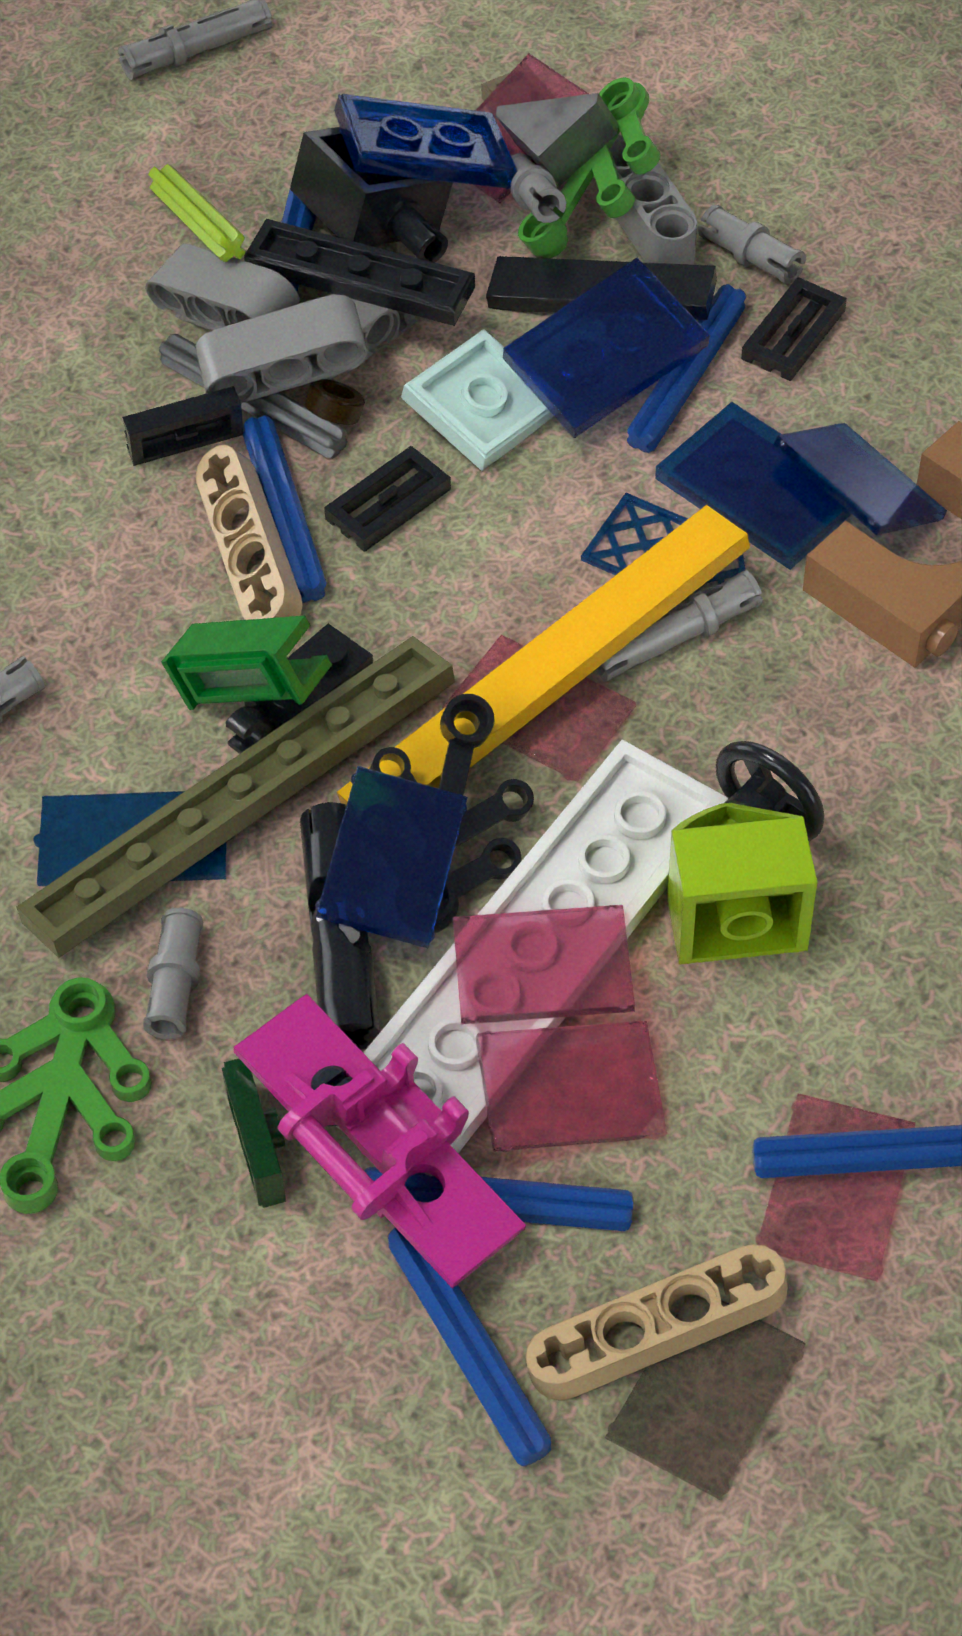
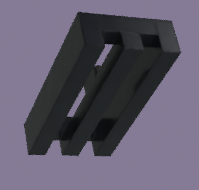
(774, 359)
(183, 425)
(394, 505)

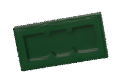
(256, 1132)

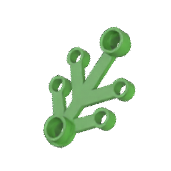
(628, 105)
(63, 1082)

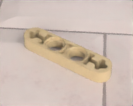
(256, 533)
(663, 1332)

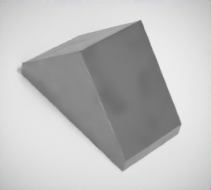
(560, 131)

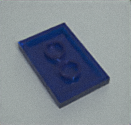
(424, 141)
(605, 347)
(752, 485)

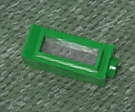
(243, 662)

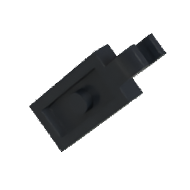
(263, 717)

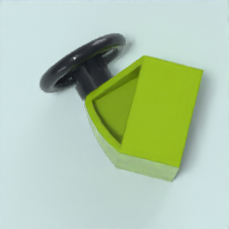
(746, 866)

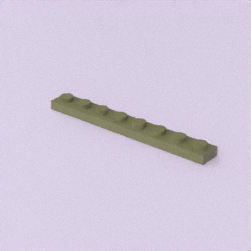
(234, 796)

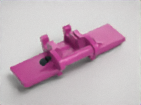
(393, 1123)

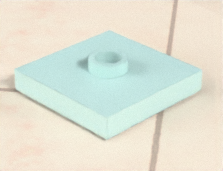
(477, 401)

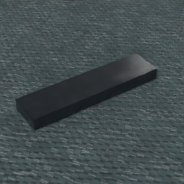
(362, 272)
(554, 283)

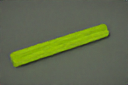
(197, 213)

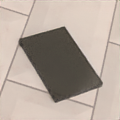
(707, 1402)

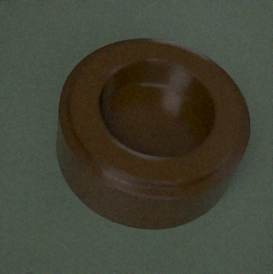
(334, 402)

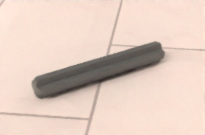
(286, 413)

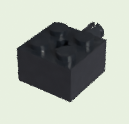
(369, 205)

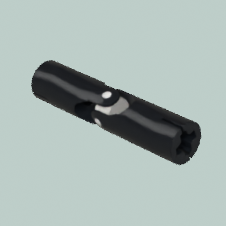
(339, 952)

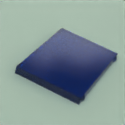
(860, 478)
(392, 857)

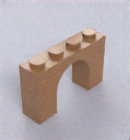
(891, 599)

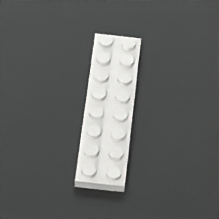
(598, 852)

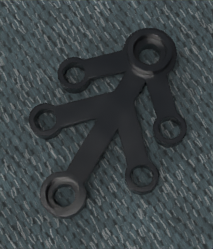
(477, 818)

